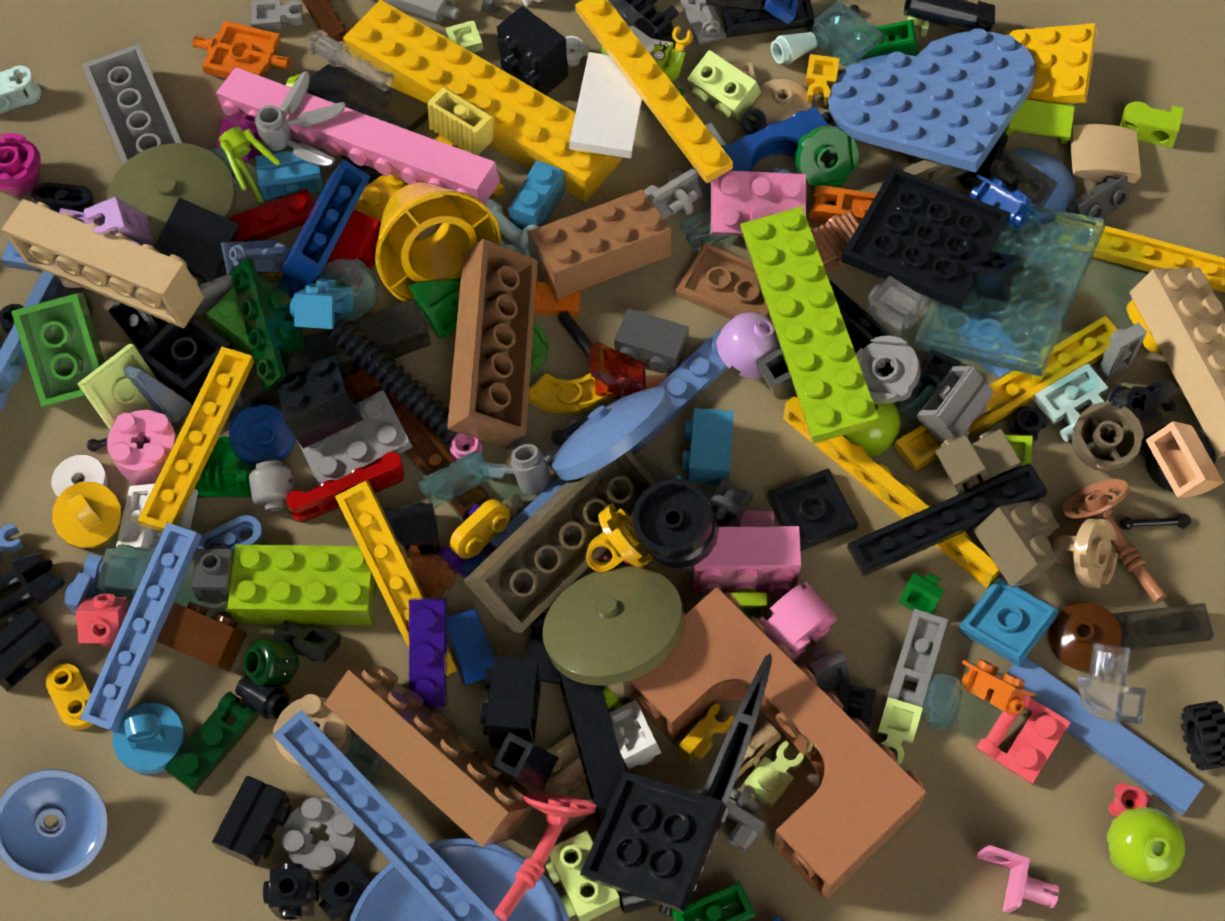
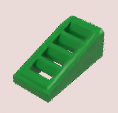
(904, 36)

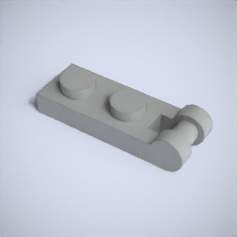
(918, 657)

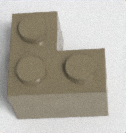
(979, 462)
(1018, 541)

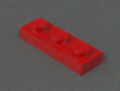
(274, 217)

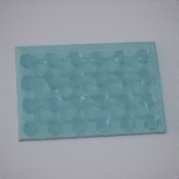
(1026, 327)

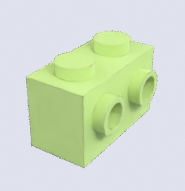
(723, 86)
(581, 897)

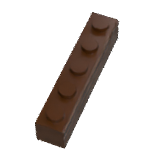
(325, 18)

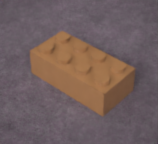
(600, 243)

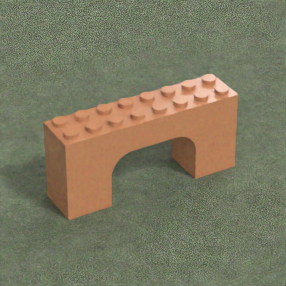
(861, 788)

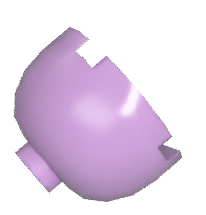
(745, 341)

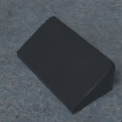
(137, 324)

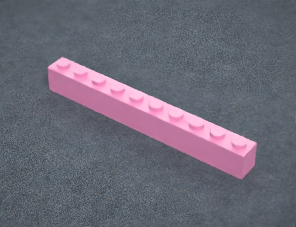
(367, 139)

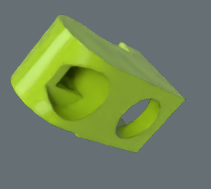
(1153, 124)

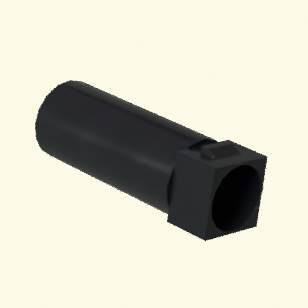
(953, 13)

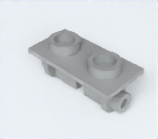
(703, 21)

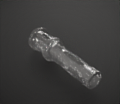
(339, 55)

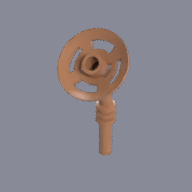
(1097, 503)

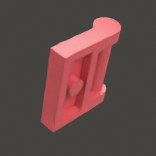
(1033, 743)

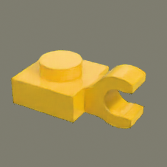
(699, 741)

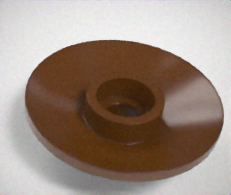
(1077, 650)

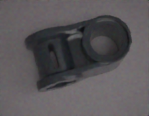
(1141, 406)

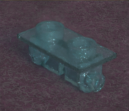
(455, 479)

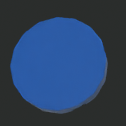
(260, 435)

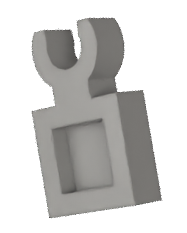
(271, 14)

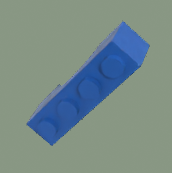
(773, 140)

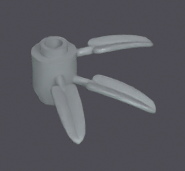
(274, 126)
(528, 464)

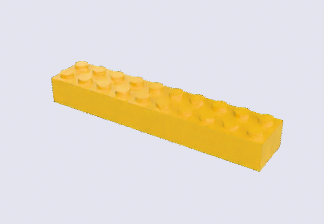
(525, 121)

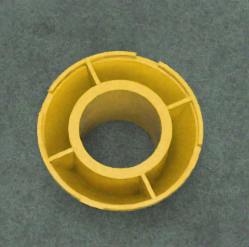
(440, 255)

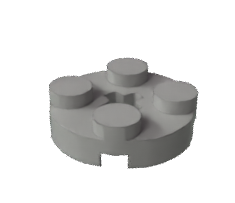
(903, 361)
(312, 816)

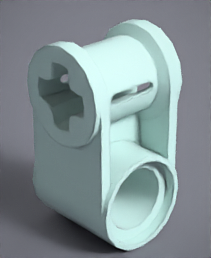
(12, 89)

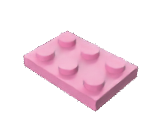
(752, 195)

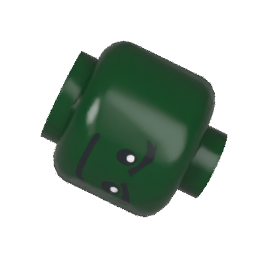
(271, 663)

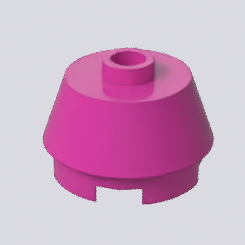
(18, 164)

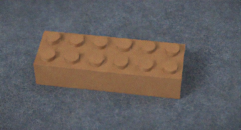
(493, 344)
(430, 754)

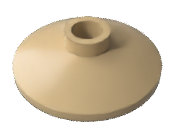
(781, 109)

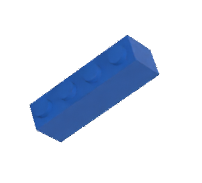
(325, 223)

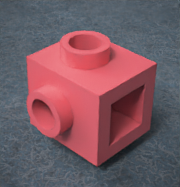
(100, 619)

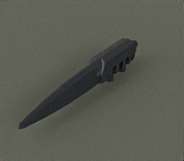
(646, 19)
(733, 750)

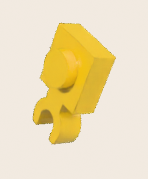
(821, 75)

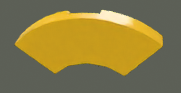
(565, 396)

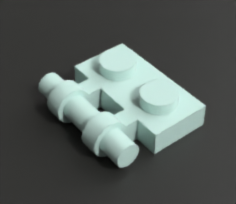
(1069, 395)

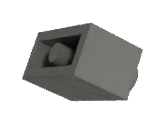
(652, 340)

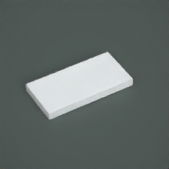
(605, 110)

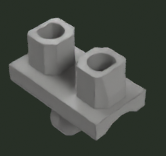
(676, 194)
(747, 825)

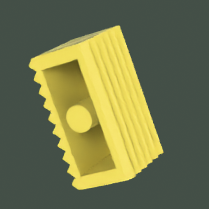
(460, 121)

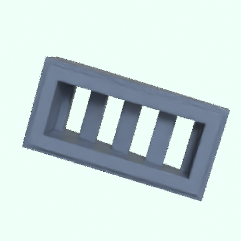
(159, 395)

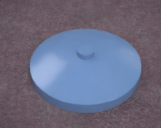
(611, 432)

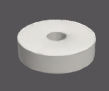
(76, 468)

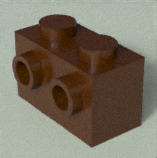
(202, 637)

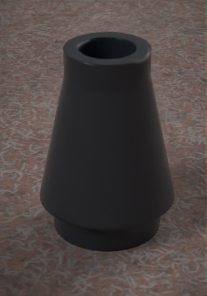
(266, 700)

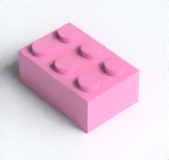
(751, 559)

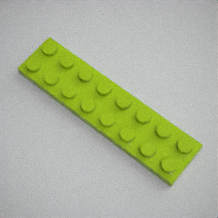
(809, 325)

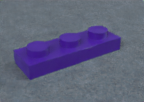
(428, 650)

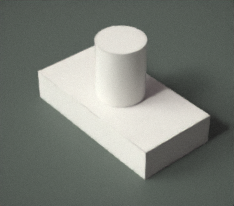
(634, 735)

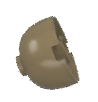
(1107, 437)

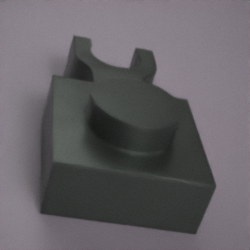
(311, 642)

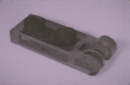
(1165, 626)

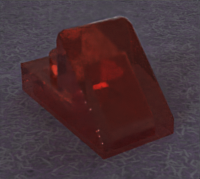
(615, 371)

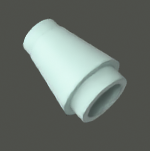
(792, 46)

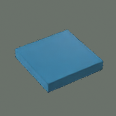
(1008, 621)

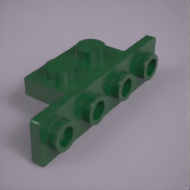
(267, 322)

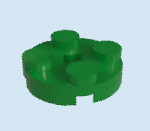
(814, 144)

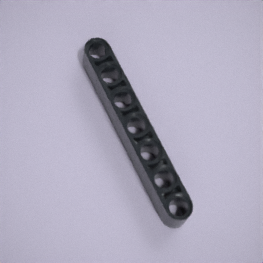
(598, 754)

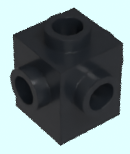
(298, 901)

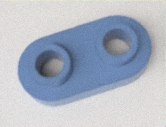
(232, 533)

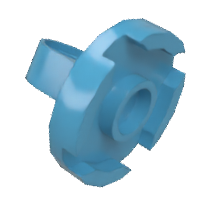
(149, 738)

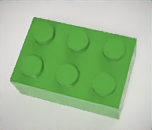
(58, 346)

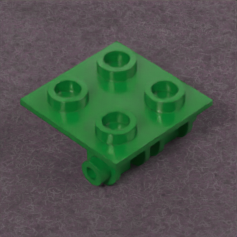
(224, 474)

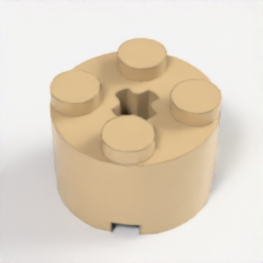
(323, 718)

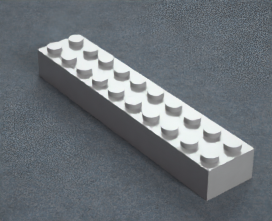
(138, 122)

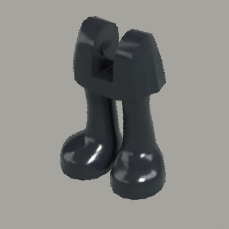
(36, 582)

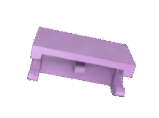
(121, 219)

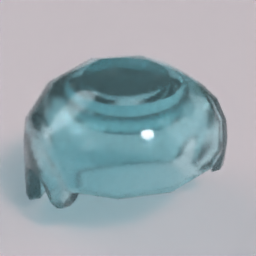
(920, 395)

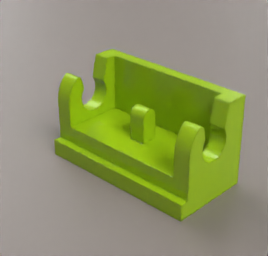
(1043, 119)

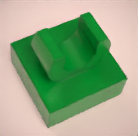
(922, 593)

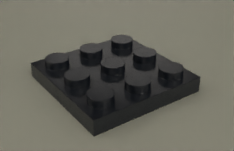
(654, 841)

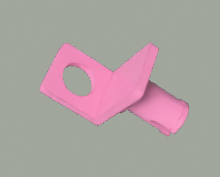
(1020, 885)

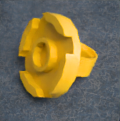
(87, 515)
(620, 539)

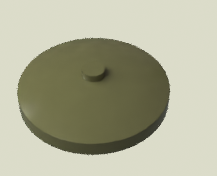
(168, 171)
(614, 625)

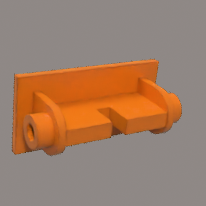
(1008, 689)

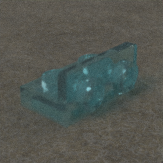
(845, 34)

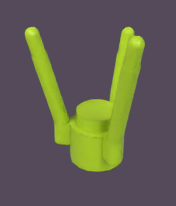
(236, 146)

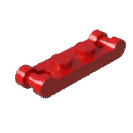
(322, 499)

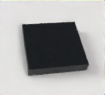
(197, 238)
(815, 507)

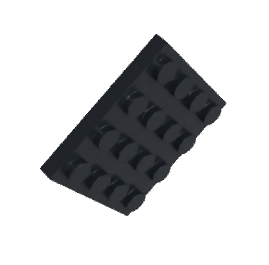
(925, 237)

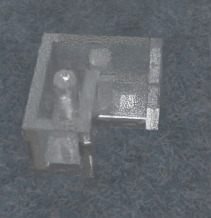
(897, 307)

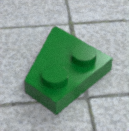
(438, 303)

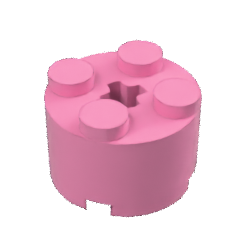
(141, 445)
(798, 619)

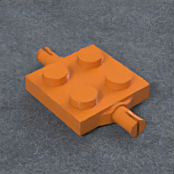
(241, 48)

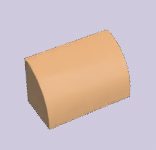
(1184, 460)

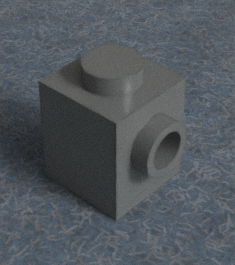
(212, 573)

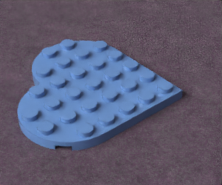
(937, 105)

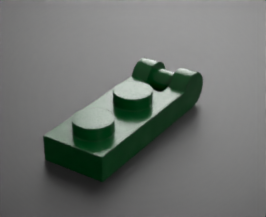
(211, 742)

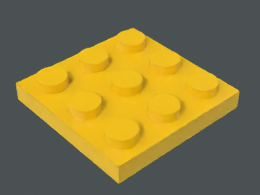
(1061, 61)

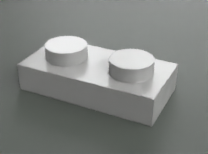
(1121, 350)

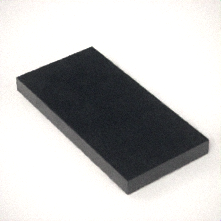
(391, 106)

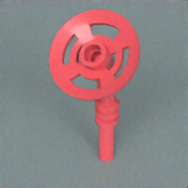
(557, 811)

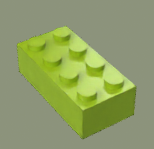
(301, 585)

